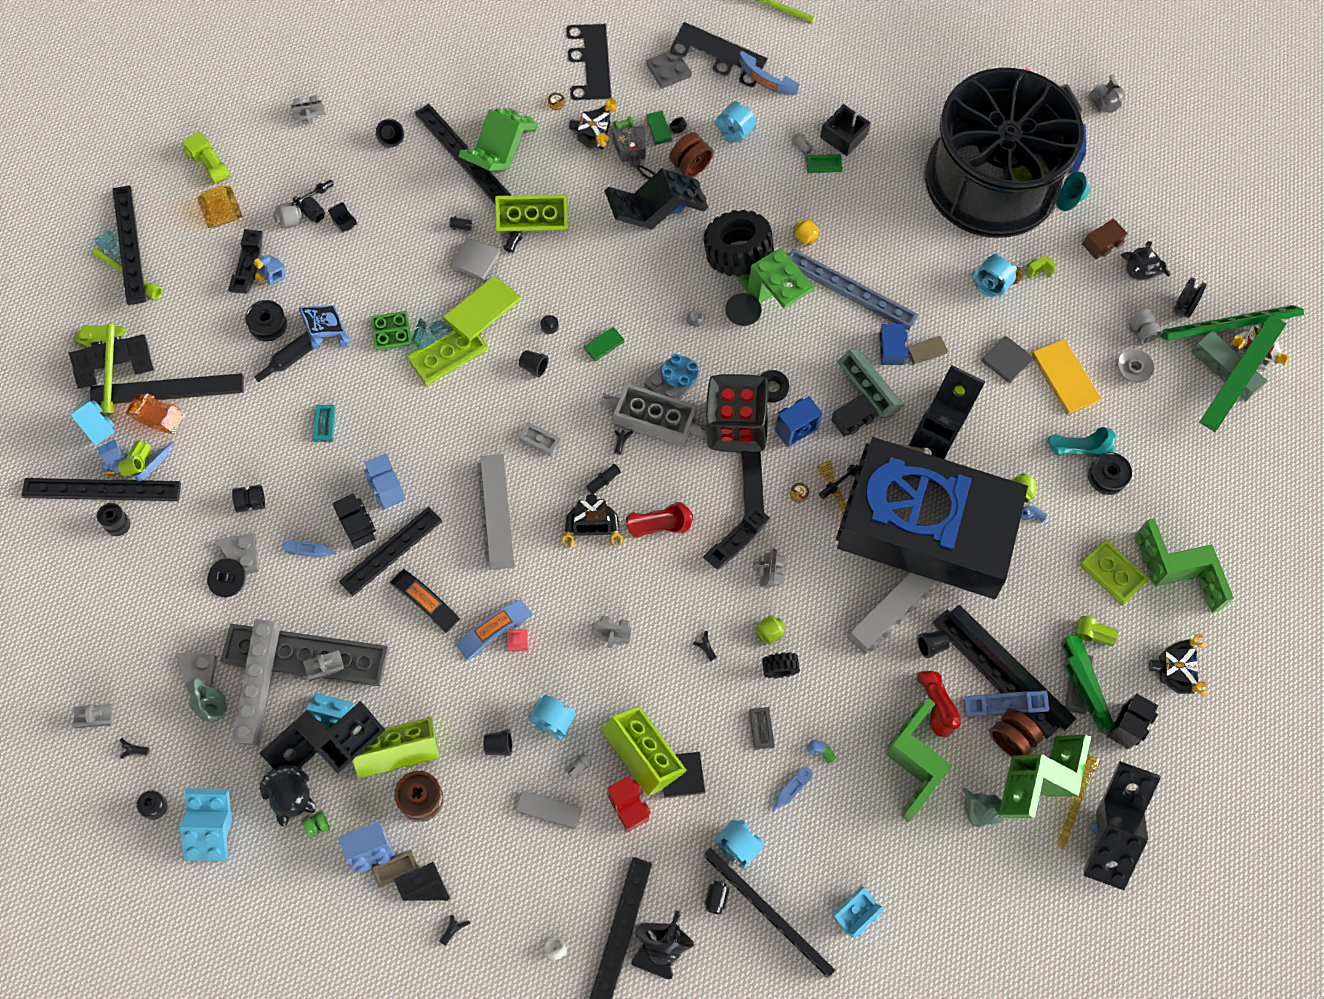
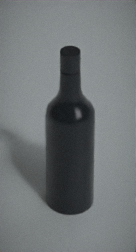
(287, 356)

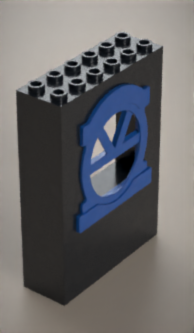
(964, 550)

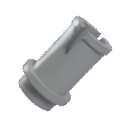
(799, 140)
(578, 766)

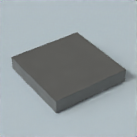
(1007, 359)

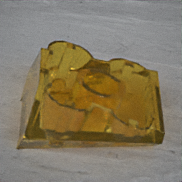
(219, 206)

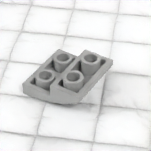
(475, 258)

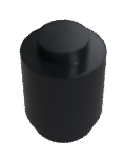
(312, 210)
(716, 897)

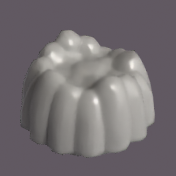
(695, 318)

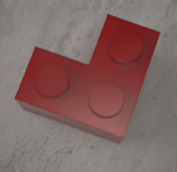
(626, 802)

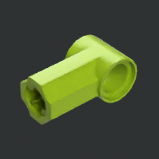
(215, 169)
(135, 459)
(1091, 630)

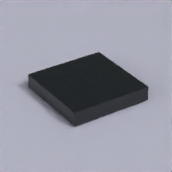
(691, 781)

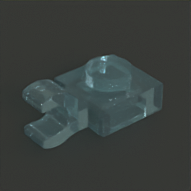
(108, 243)

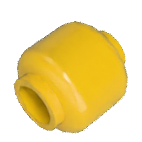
(806, 232)

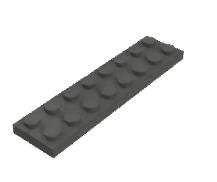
(362, 661)

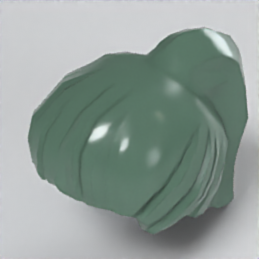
(207, 702)
(982, 808)

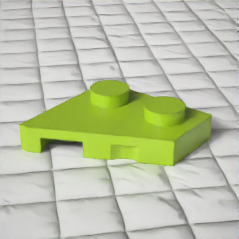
(94, 333)

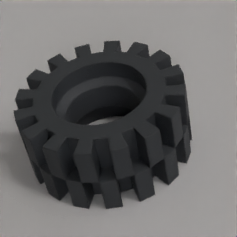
(780, 665)

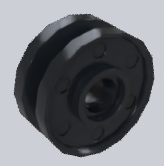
(1190, 297)
(269, 329)
(1117, 466)

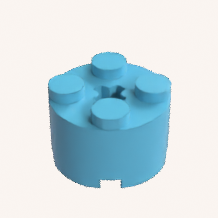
(736, 122)
(995, 276)
(551, 716)
(739, 843)

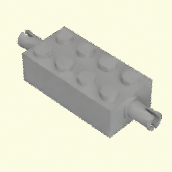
(654, 415)

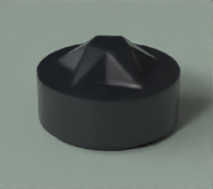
(678, 125)
(549, 324)

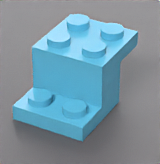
(206, 824)

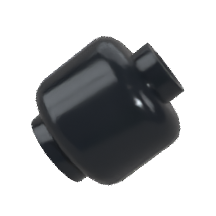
(152, 805)

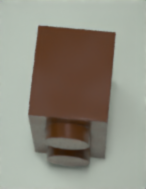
(1104, 239)

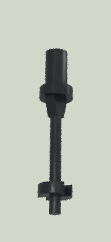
(320, 188)
(831, 487)

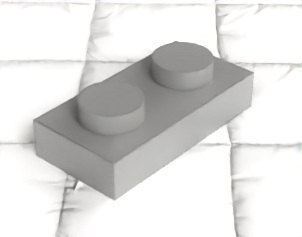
(539, 439)

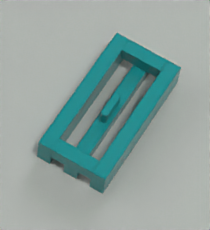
(324, 437)

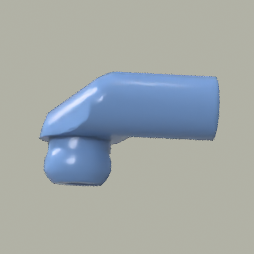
(1032, 511)

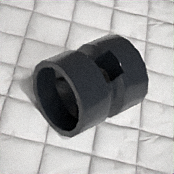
(248, 498)
(113, 519)

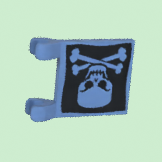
(323, 322)

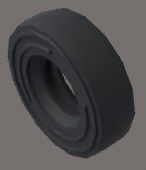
(774, 375)

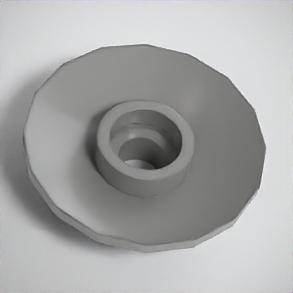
(1138, 360)

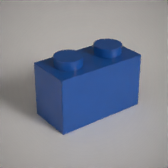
(892, 344)

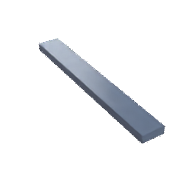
(853, 290)

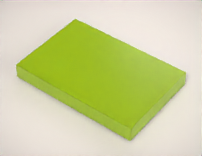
(1114, 572)

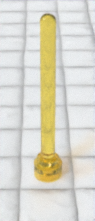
(826, 469)
(1091, 765)

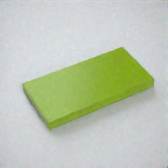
(481, 308)
(445, 356)

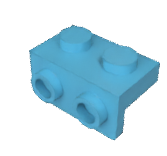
(328, 709)
(857, 912)

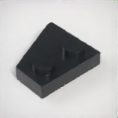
(422, 885)

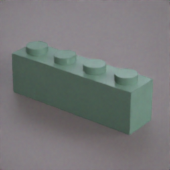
(1222, 361)
(870, 383)

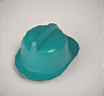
(1073, 191)

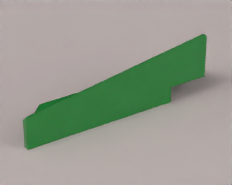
(1084, 679)

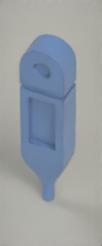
(153, 461)
(306, 548)
(793, 787)

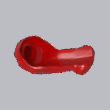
(675, 518)
(944, 714)

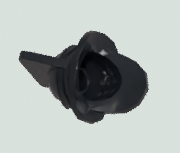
(661, 946)

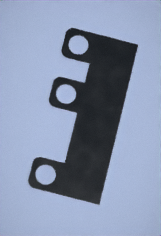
(722, 49)
(596, 60)

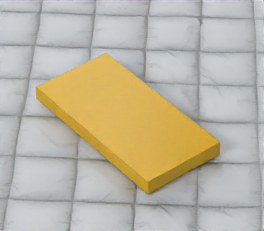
(1066, 376)

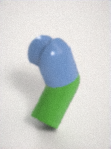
(823, 748)

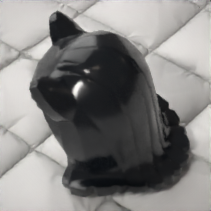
(1144, 263)
(287, 792)

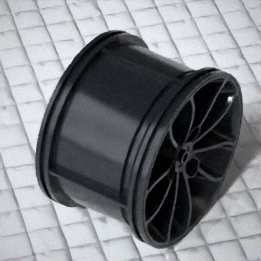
(1009, 120)

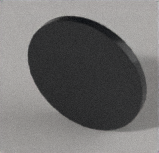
(743, 309)
(226, 577)

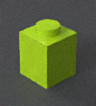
(195, 145)

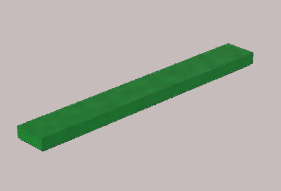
(1230, 322)
(1242, 373)

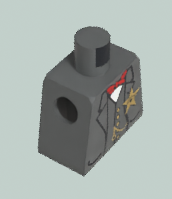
(630, 144)

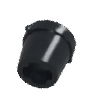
(534, 362)
(932, 643)
(498, 743)

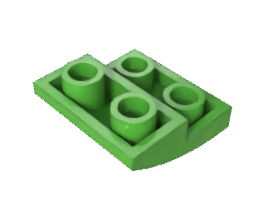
(391, 330)

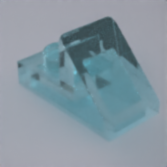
(427, 335)

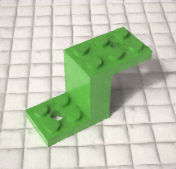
(499, 139)
(770, 278)
(1184, 565)
(917, 759)
(1039, 774)

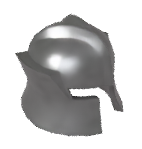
(1107, 97)

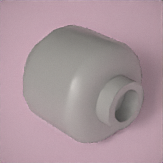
(287, 215)

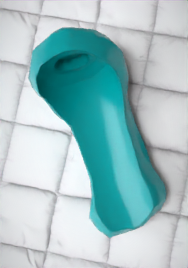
(1092, 445)

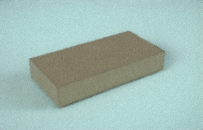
(927, 349)
(395, 869)

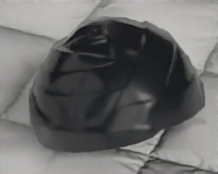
(389, 133)

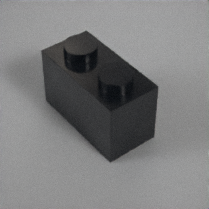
(854, 415)

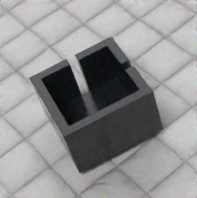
(840, 132)
(355, 520)
(1133, 721)

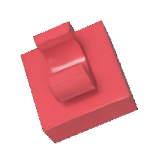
(517, 640)

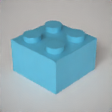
(91, 422)

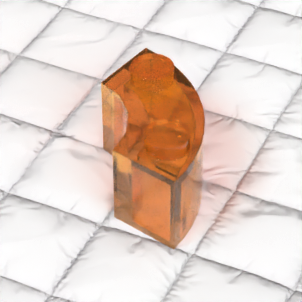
(155, 413)

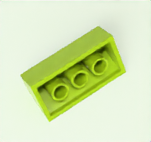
(531, 213)
(398, 748)
(643, 750)

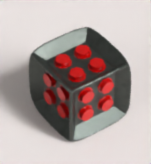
(737, 413)

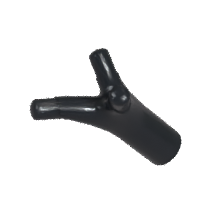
(621, 438)
(705, 645)
(133, 749)
(452, 929)

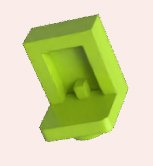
(1042, 264)

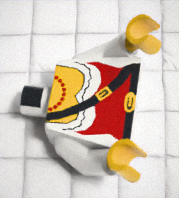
(1244, 340)

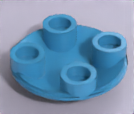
(679, 371)

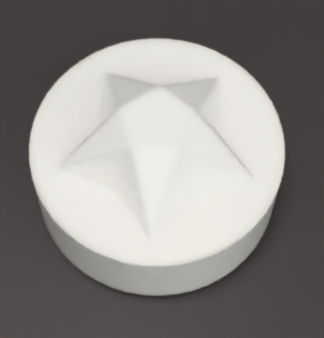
(555, 948)

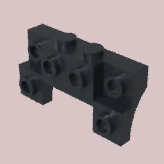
(125, 350)

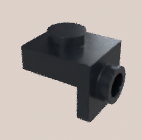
(341, 217)

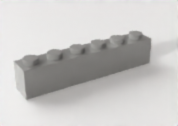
(496, 512)
(891, 611)
(256, 682)

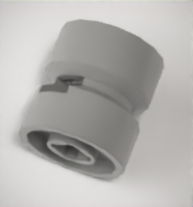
(1146, 328)

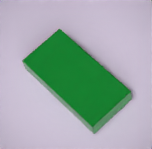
(658, 127)
(824, 163)
(604, 344)

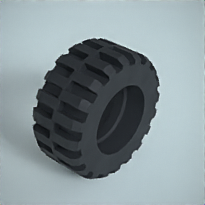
(733, 228)

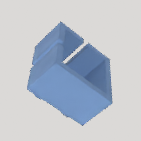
(383, 481)
(366, 847)

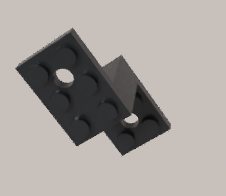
(656, 199)
(947, 412)
(336, 745)
(1121, 825)

